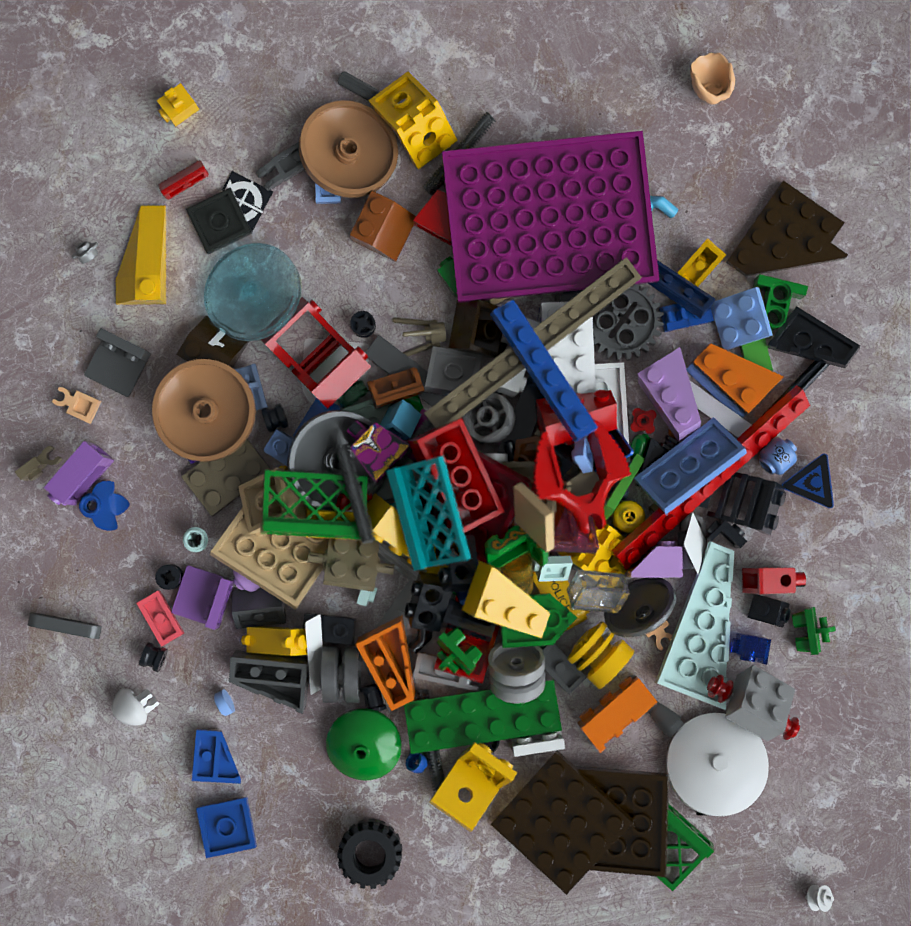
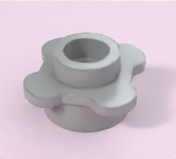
(85, 251)

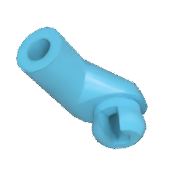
(664, 205)

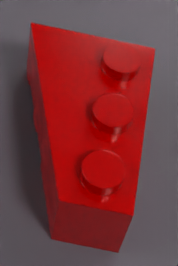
(599, 404)

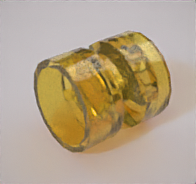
(520, 572)

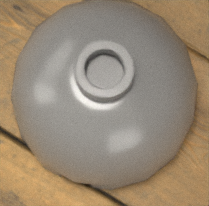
(491, 419)

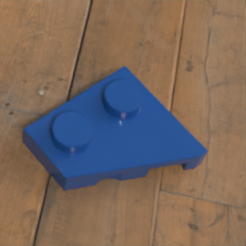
(213, 758)

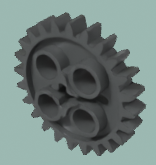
(640, 333)

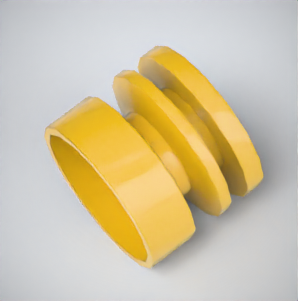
(602, 656)

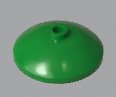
(364, 731)

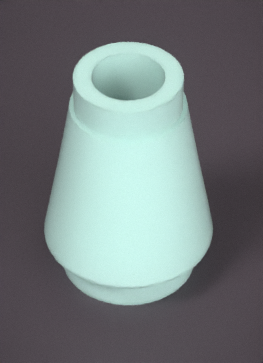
(189, 539)

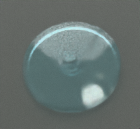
(252, 292)

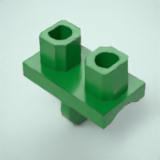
(811, 642)
(449, 643)

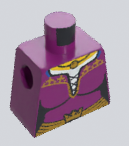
(376, 448)

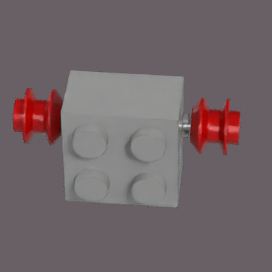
(757, 703)

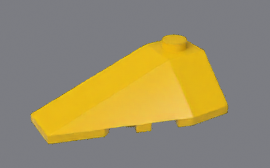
(143, 266)

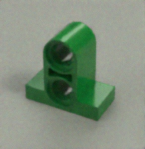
(776, 306)

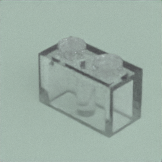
(598, 591)

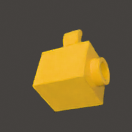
(176, 105)

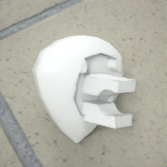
(131, 708)

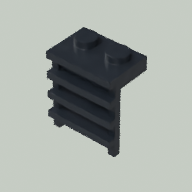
(762, 507)

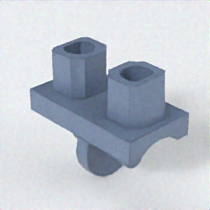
(251, 375)

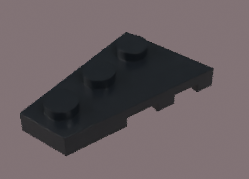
(813, 340)

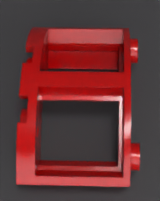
(340, 377)

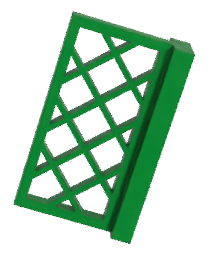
(308, 527)
(694, 840)

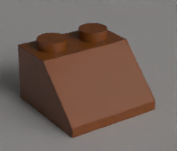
(383, 226)

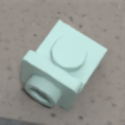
(556, 569)

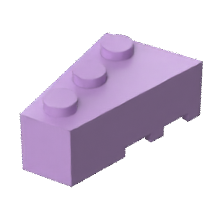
(671, 394)

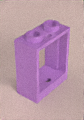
(78, 474)

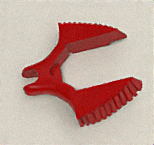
(610, 466)

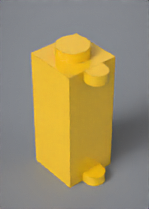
(275, 640)

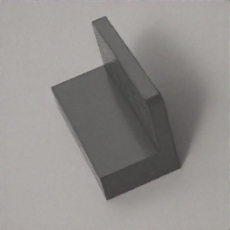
(256, 609)

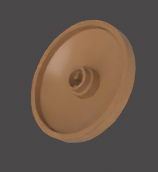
(348, 149)
(203, 410)

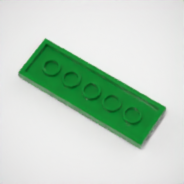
(478, 719)

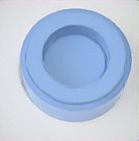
(224, 702)

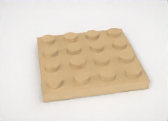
(271, 561)

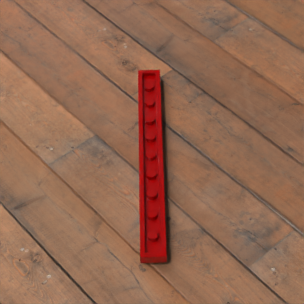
(753, 440)

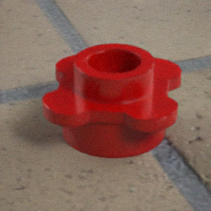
(637, 425)

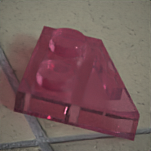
(569, 538)

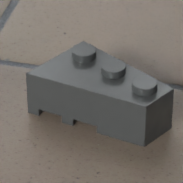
(273, 676)

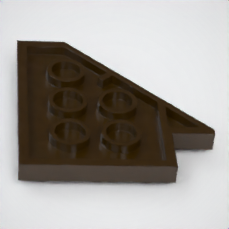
(788, 235)

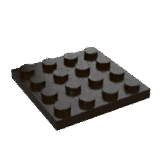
(645, 799)
(562, 822)

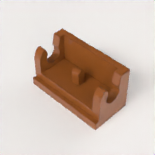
(395, 387)

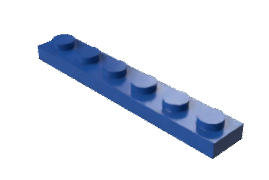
(544, 371)

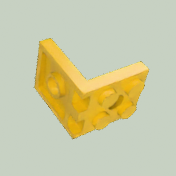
(414, 118)
(608, 539)
(481, 776)

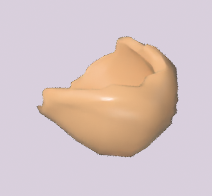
(712, 78)

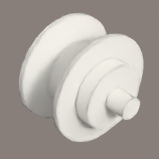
(819, 898)

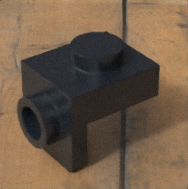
(732, 533)
(769, 610)

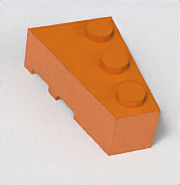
(737, 377)
(389, 661)
(616, 712)

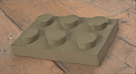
(218, 481)

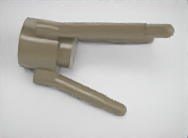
(433, 332)

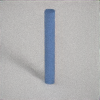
(715, 391)

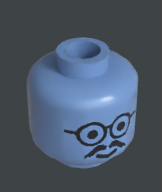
(778, 456)

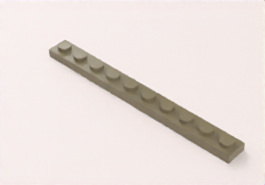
(549, 332)

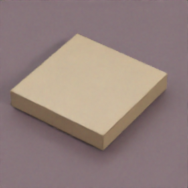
(534, 517)

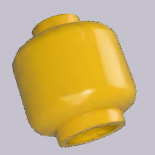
(620, 521)

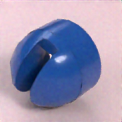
(412, 766)

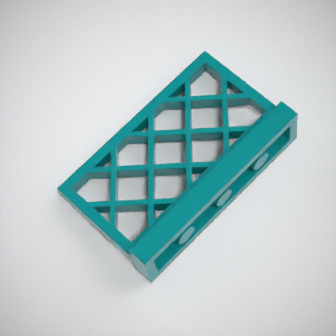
(414, 516)

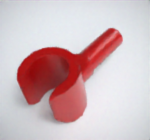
(342, 501)

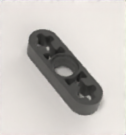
(64, 625)

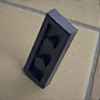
(682, 291)

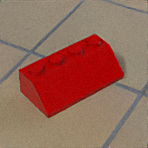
(469, 480)

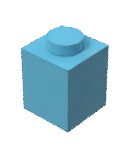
(401, 419)

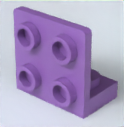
(203, 597)

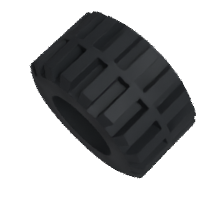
(364, 874)

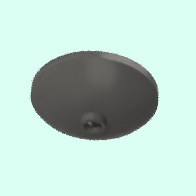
(644, 609)

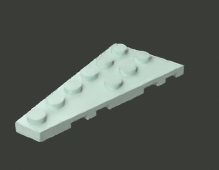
(703, 630)

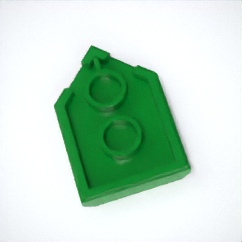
(558, 621)

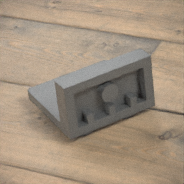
(117, 363)

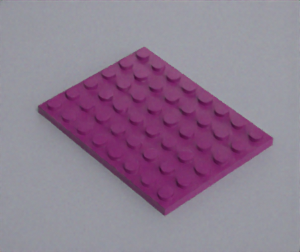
(548, 215)

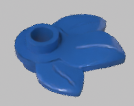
(107, 505)

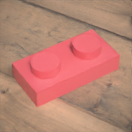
(160, 618)

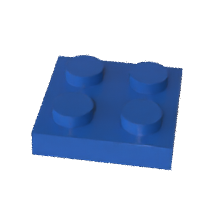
(226, 827)

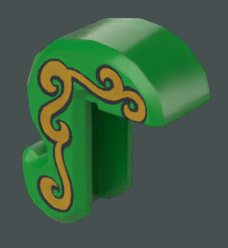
(515, 543)

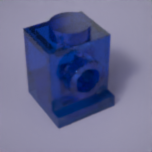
(751, 647)

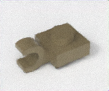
(33, 468)

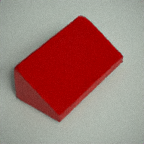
(183, 180)

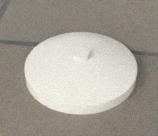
(716, 765)

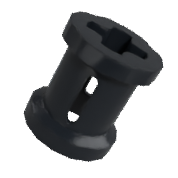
(373, 697)

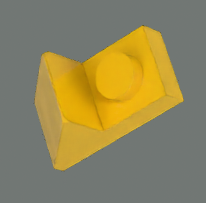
(702, 263)

